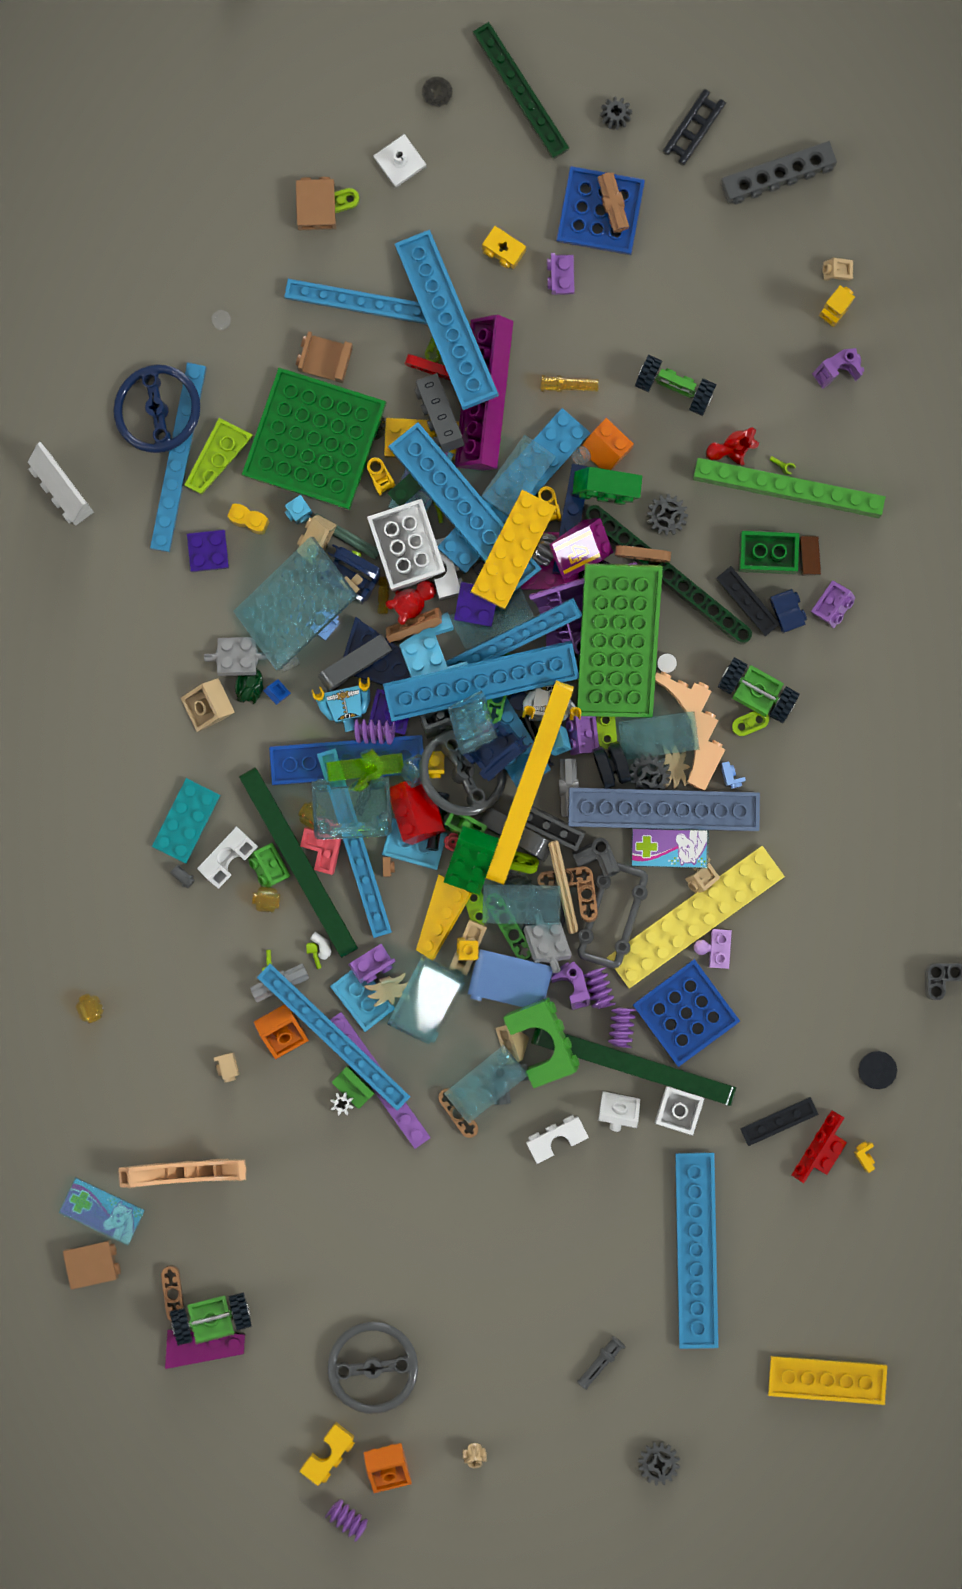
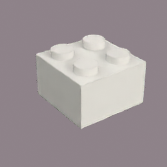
(679, 1110)

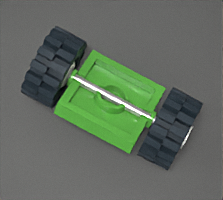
(676, 383)
(758, 690)
(210, 1319)

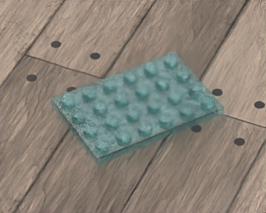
(295, 603)

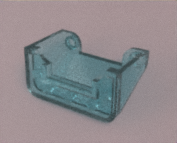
(351, 813)
(426, 1000)

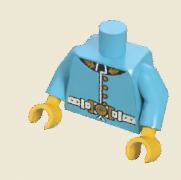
(345, 704)

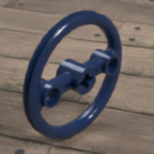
(167, 443)

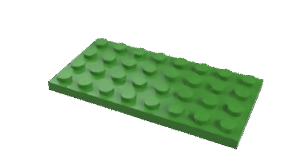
(619, 640)

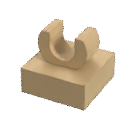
(354, 582)

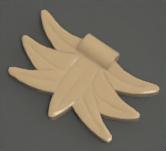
(677, 768)
(387, 989)

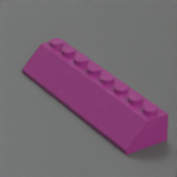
(485, 419)

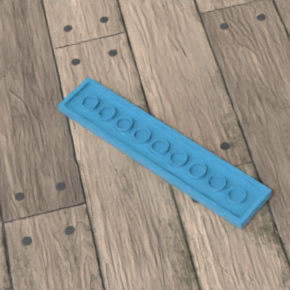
(446, 320)
(559, 438)
(452, 493)
(493, 676)
(696, 1250)

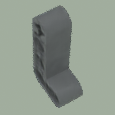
(353, 663)
(529, 840)
(940, 981)

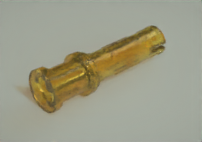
(559, 383)

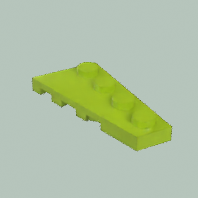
(220, 449)

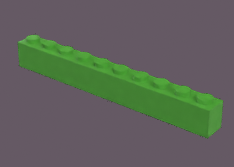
(789, 488)

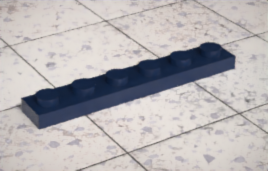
(572, 509)

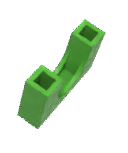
(543, 1016)

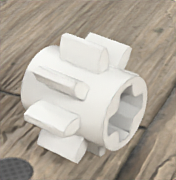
(343, 1098)

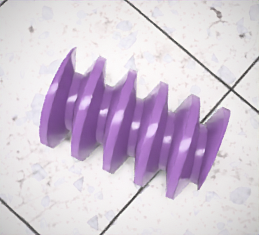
(374, 732)
(599, 988)
(621, 1027)
(347, 1519)

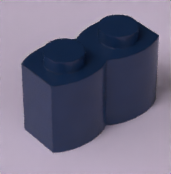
(787, 610)

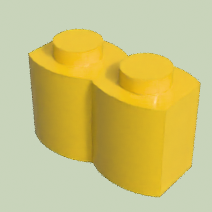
(243, 517)

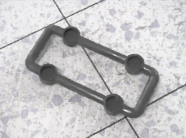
(622, 947)

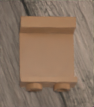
(315, 203)
(324, 357)
(91, 1264)

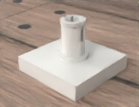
(399, 161)
(619, 1110)

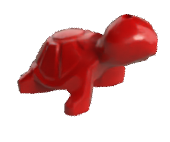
(734, 446)
(410, 602)

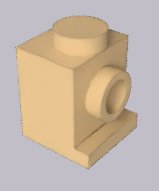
(227, 1067)

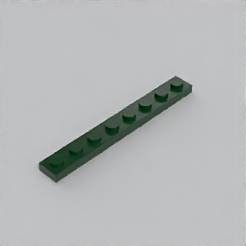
(521, 90)

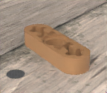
(643, 554)
(455, 1120)
(176, 1278)

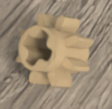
(474, 1455)

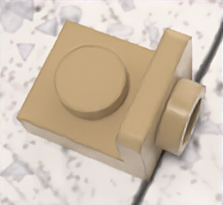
(838, 269)
(702, 879)

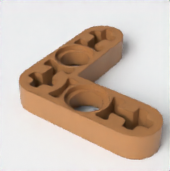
(581, 886)

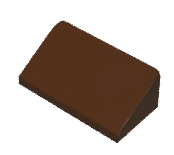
(810, 555)

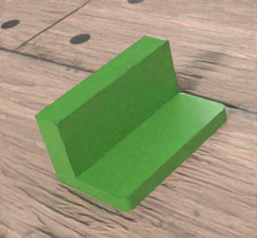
(355, 1087)

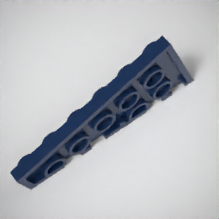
(385, 670)

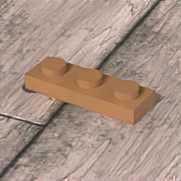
(414, 625)

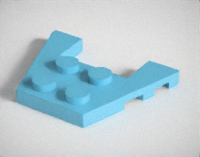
(423, 651)

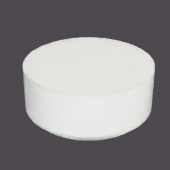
(666, 663)

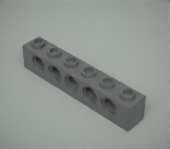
(822, 152)

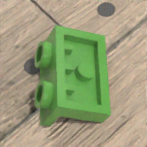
(268, 866)

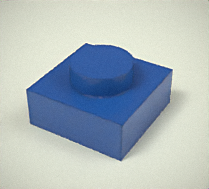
(277, 692)

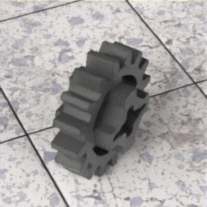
(656, 519)
(652, 766)
(668, 1461)

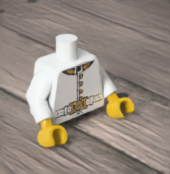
(537, 701)

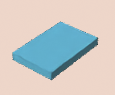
(416, 854)
(355, 999)

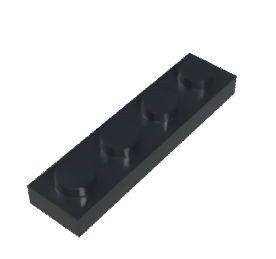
(747, 601)
(779, 1121)

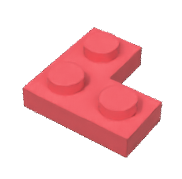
(327, 851)

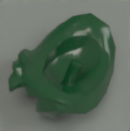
(249, 687)

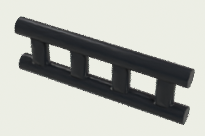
(682, 129)

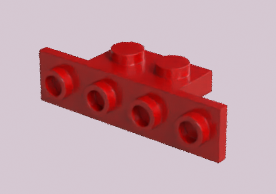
(822, 1150)

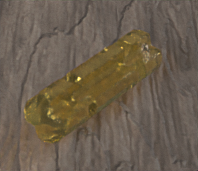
(383, 594)

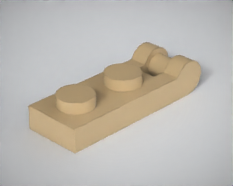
(473, 931)

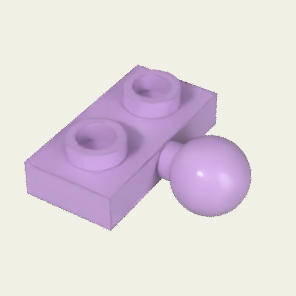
(718, 948)

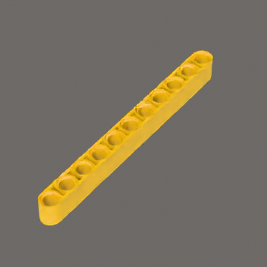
(529, 782)

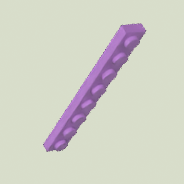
(404, 1116)

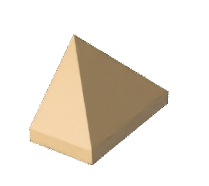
(514, 1043)

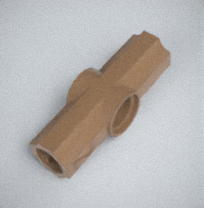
(613, 202)

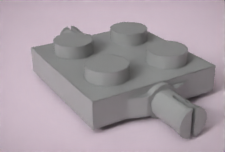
(236, 656)
(547, 944)

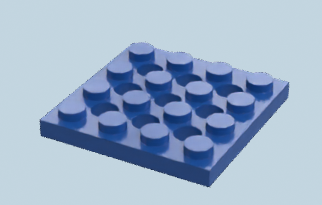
(586, 237)
(715, 1002)

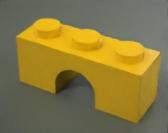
(837, 305)
(318, 1468)

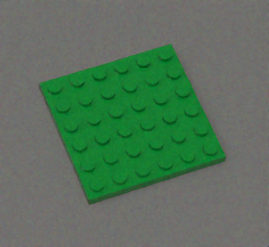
(314, 438)

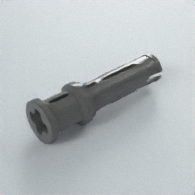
(606, 1355)

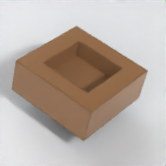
(388, 866)

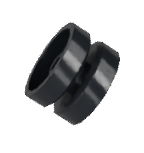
(611, 765)

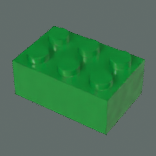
(607, 485)
(768, 552)
(471, 860)

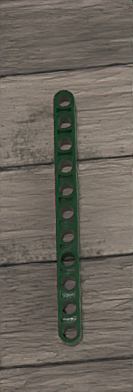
(678, 577)
(298, 862)
(642, 1068)

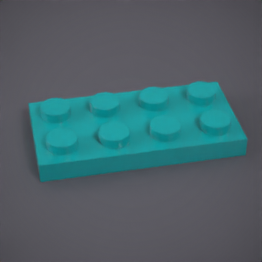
(186, 820)

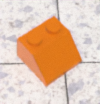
(607, 445)
(280, 1031)
(387, 1468)

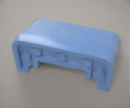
(508, 979)

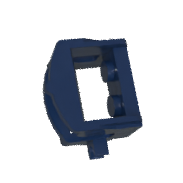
(369, 569)
(499, 752)

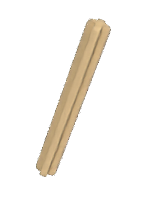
(561, 879)

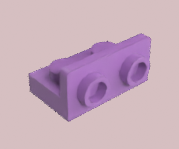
(562, 274)
(833, 604)
(582, 734)
(371, 963)

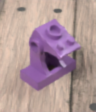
(827, 370)
(580, 996)

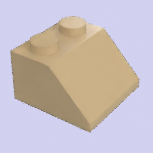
(320, 529)
(207, 704)

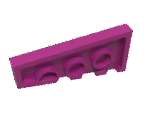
(206, 1351)

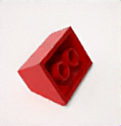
(415, 813)

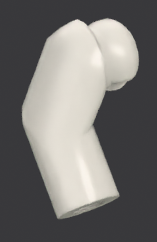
(324, 945)

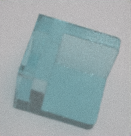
(410, 770)

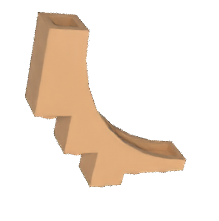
(691, 700)
(182, 1172)

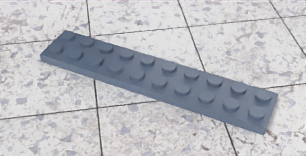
(663, 809)

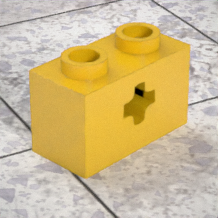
(498, 239)

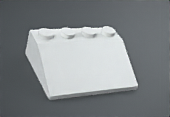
(59, 485)
(406, 545)

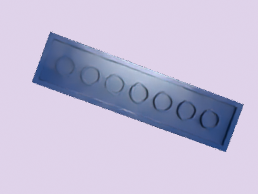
(301, 764)

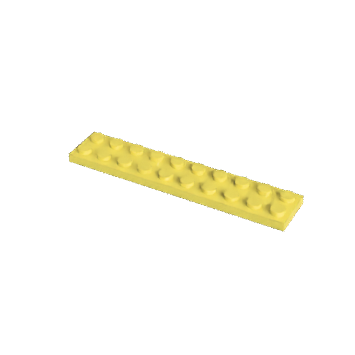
(697, 916)

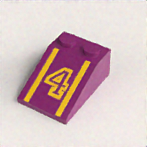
(580, 546)

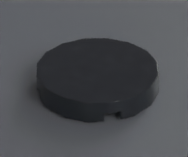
(877, 1070)

